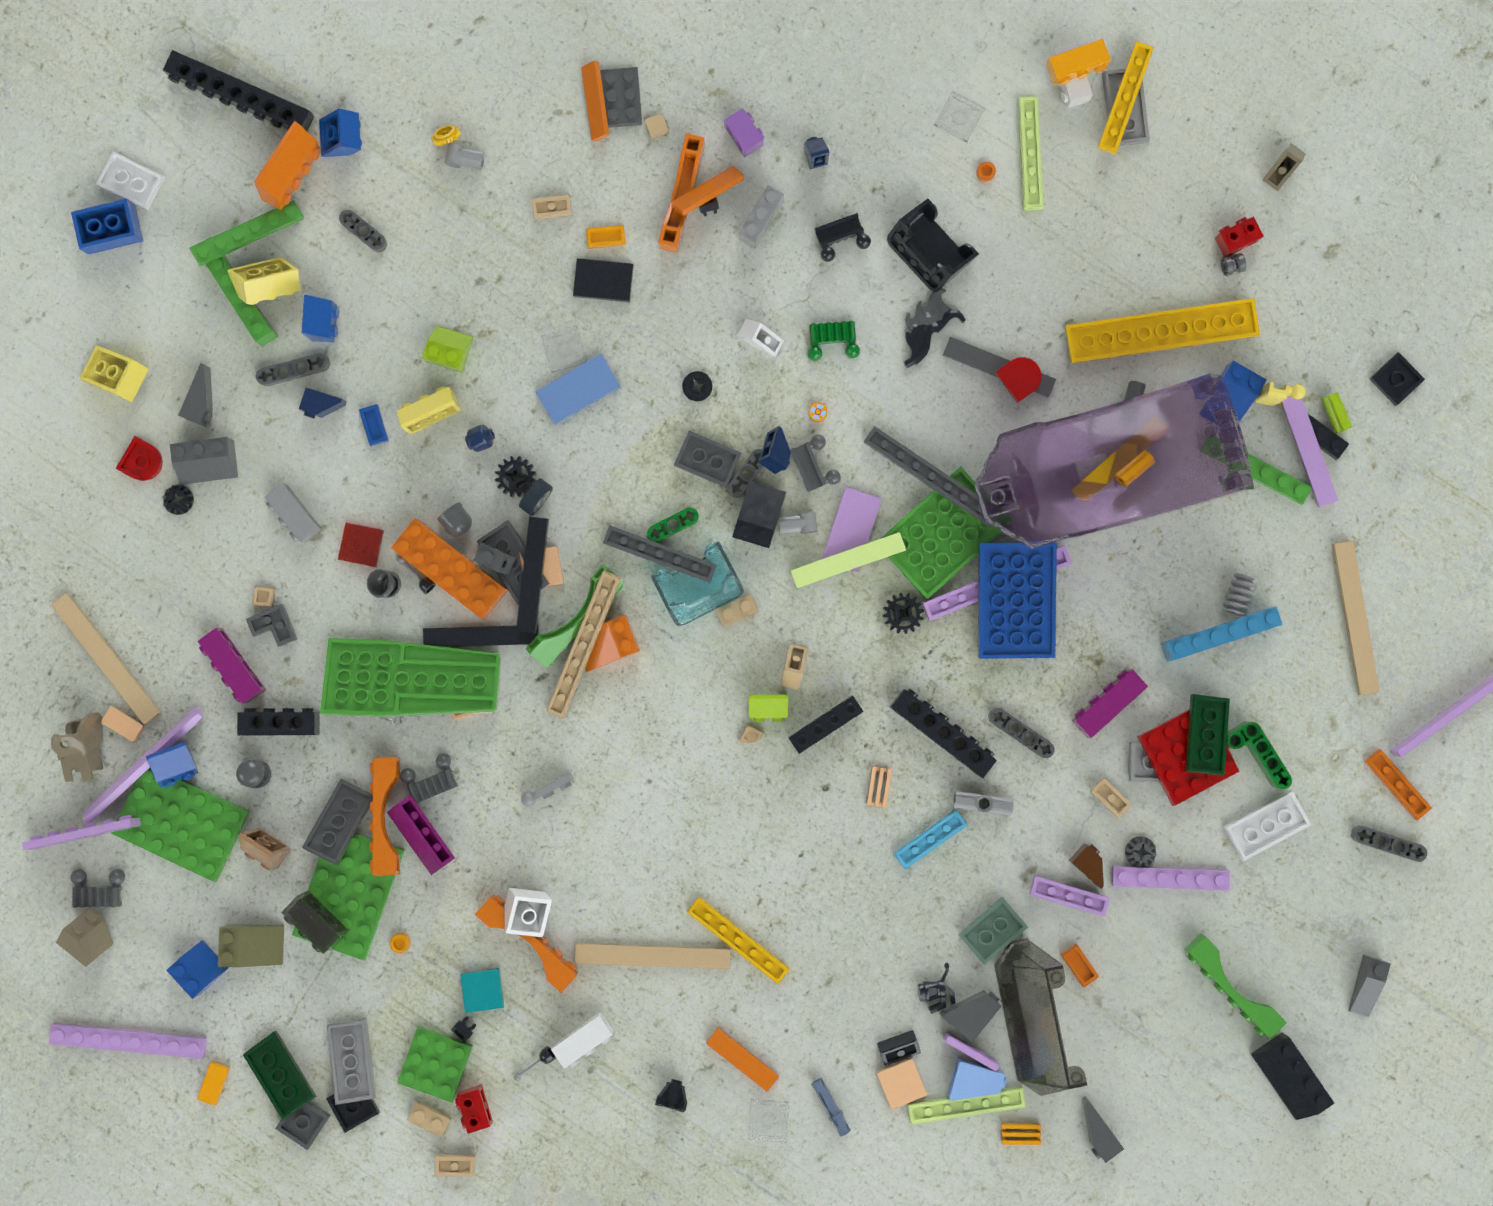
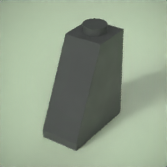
(972, 1014)

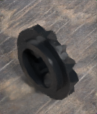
(688, 384)
(185, 503)

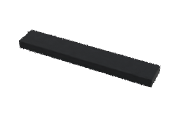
(532, 575)
(477, 636)

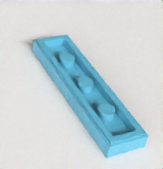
(930, 839)

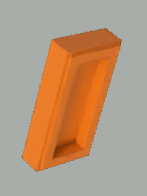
(1079, 965)

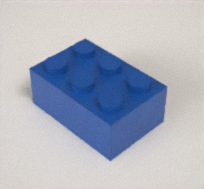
(107, 226)

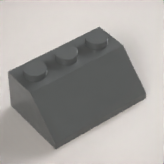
(204, 460)

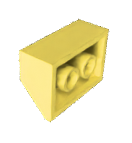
(265, 280)
(428, 410)

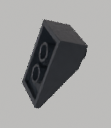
(759, 514)

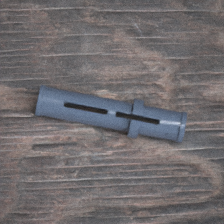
(832, 1109)

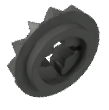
(1136, 844)

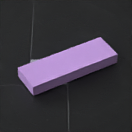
(971, 1051)

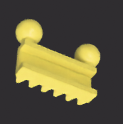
(1272, 396)

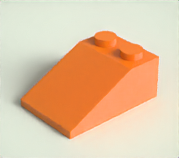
(613, 643)

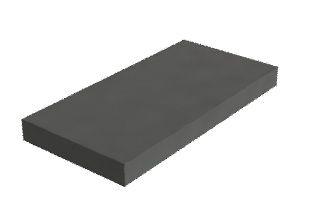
(507, 540)
(338, 822)

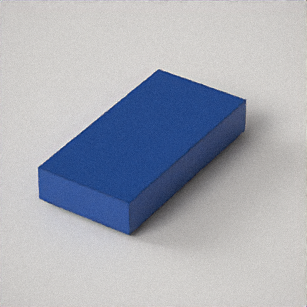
(374, 425)

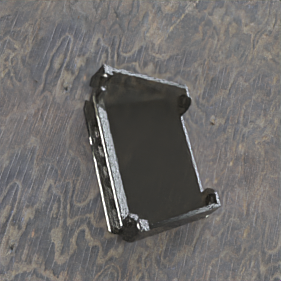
(1025, 988)

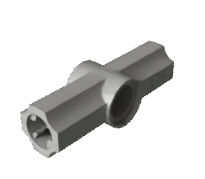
(995, 804)

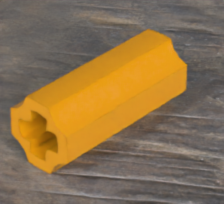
(1134, 468)

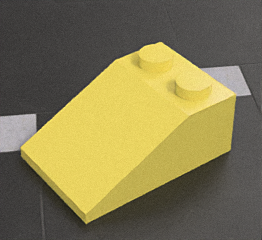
(114, 373)

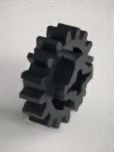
(517, 468)
(910, 618)

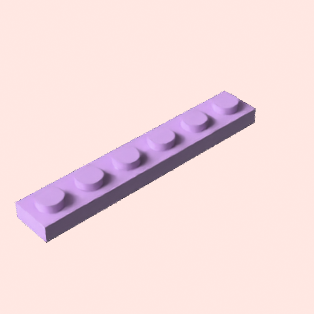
(74, 834)
(1170, 878)

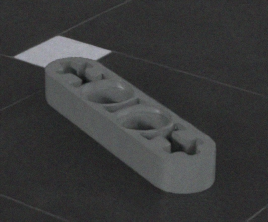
(292, 369)
(1020, 734)
(1388, 845)

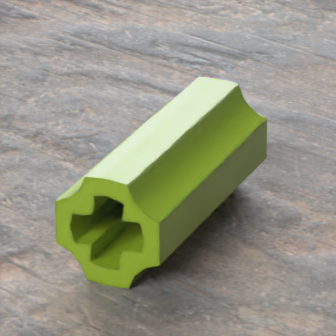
(1336, 413)

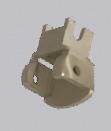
(83, 747)

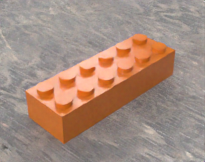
(449, 569)

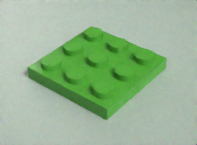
(435, 1064)

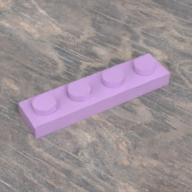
(1069, 896)

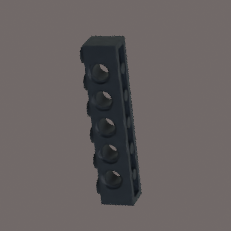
(986, 757)

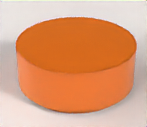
(986, 171)

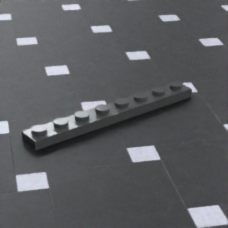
(925, 472)

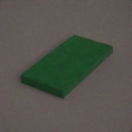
(1207, 735)
(279, 1075)

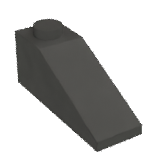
(198, 401)
(1369, 984)
(1100, 1136)

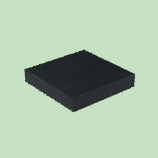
(1397, 379)
(353, 1113)

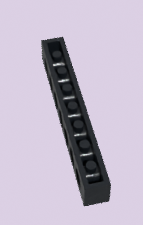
(178, 64)

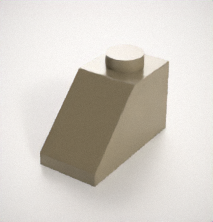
(1284, 166)

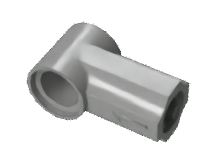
(459, 156)
(802, 523)

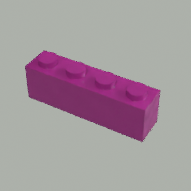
(231, 666)
(1109, 703)
(420, 835)

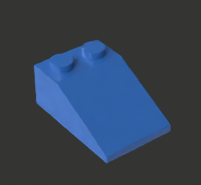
(1242, 386)

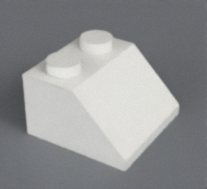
(526, 912)

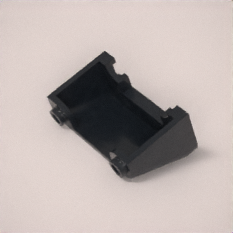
(928, 248)

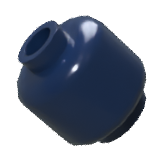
(479, 438)

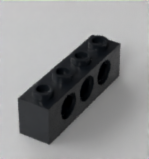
(247, 722)
(825, 724)

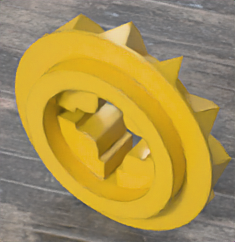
(445, 135)

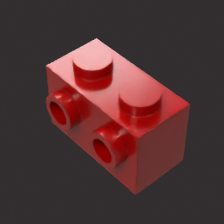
(1238, 237)
(474, 1109)

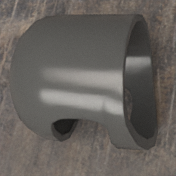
(455, 520)
(379, 580)
(251, 773)

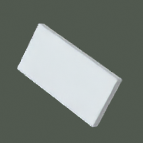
(1267, 825)

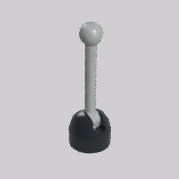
(425, 584)
(545, 1056)

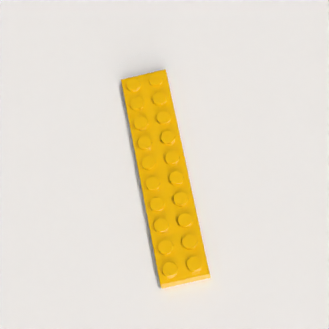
(1162, 331)

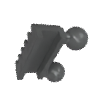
(808, 465)
(432, 785)
(96, 895)

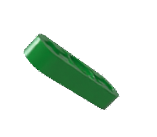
(683, 513)

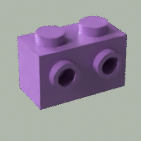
(744, 132)

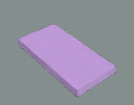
(852, 522)

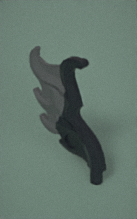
(925, 323)

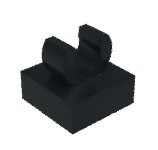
(711, 205)
(462, 1030)

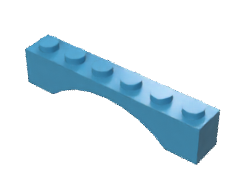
(1221, 634)

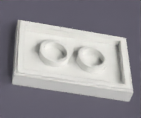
(130, 180)

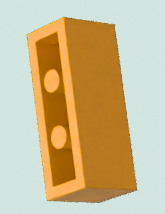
(1078, 62)

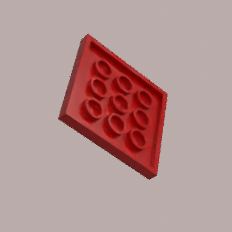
(1166, 751)

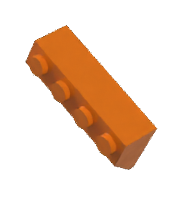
(287, 166)

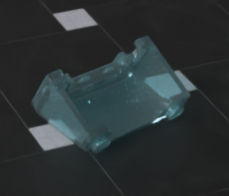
(691, 597)

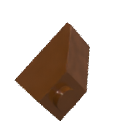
(1089, 863)

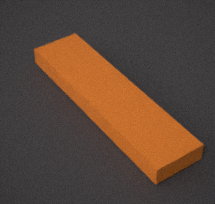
(595, 100)
(708, 190)
(1398, 784)
(742, 1059)

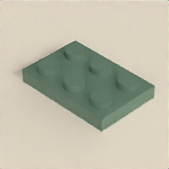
(993, 930)

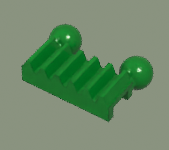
(832, 333)

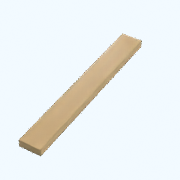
(1355, 618)
(583, 644)
(106, 658)
(652, 956)

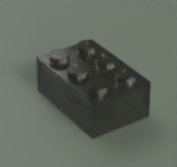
(314, 922)

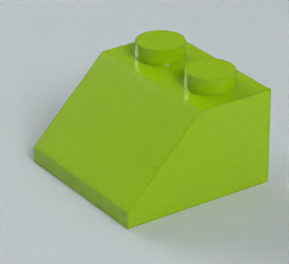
(447, 349)
(768, 707)

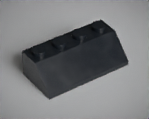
(1292, 1077)

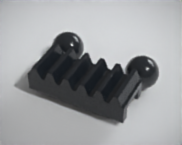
(840, 230)

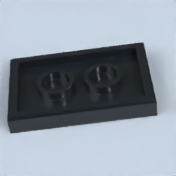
(603, 280)

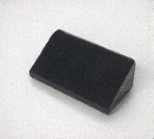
(899, 1047)

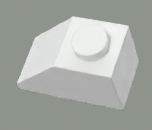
(760, 337)

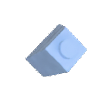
(974, 1080)

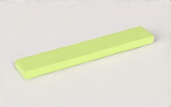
(1030, 153)
(848, 560)
(945, 1109)

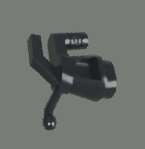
(930, 991)

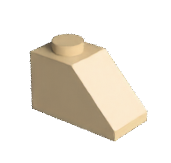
(794, 666)

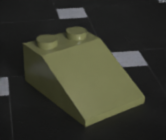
(250, 945)

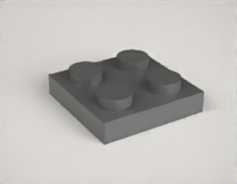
(304, 1124)

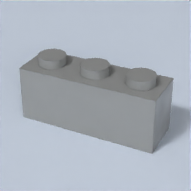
(761, 216)
(292, 513)

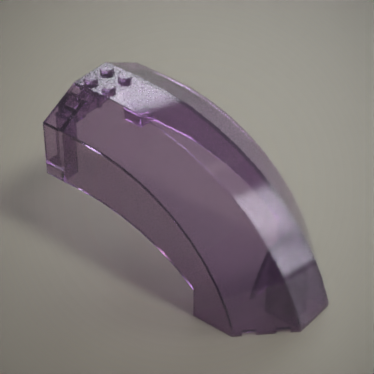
(1037, 470)

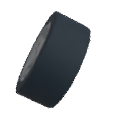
(535, 496)

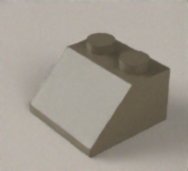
(86, 937)

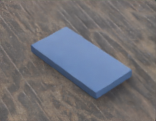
(578, 389)

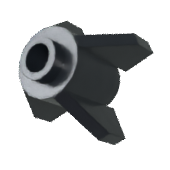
(673, 1096)

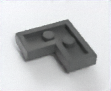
(277, 621)

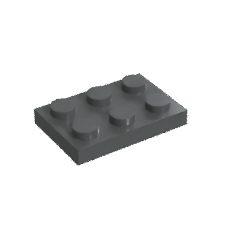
(622, 96)
(707, 459)

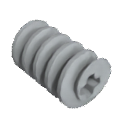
(1239, 594)

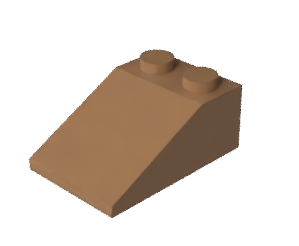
(263, 847)

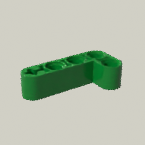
(1261, 757)

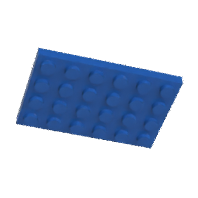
(1016, 601)

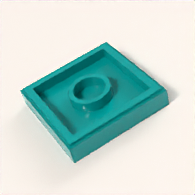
(482, 990)

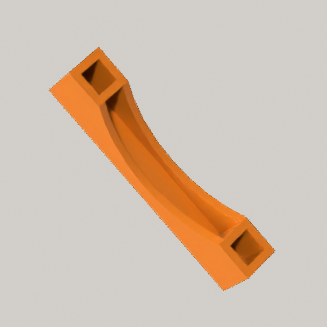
(685, 181)
(385, 857)
(557, 969)

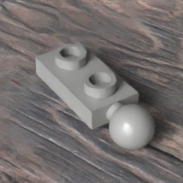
(529, 798)

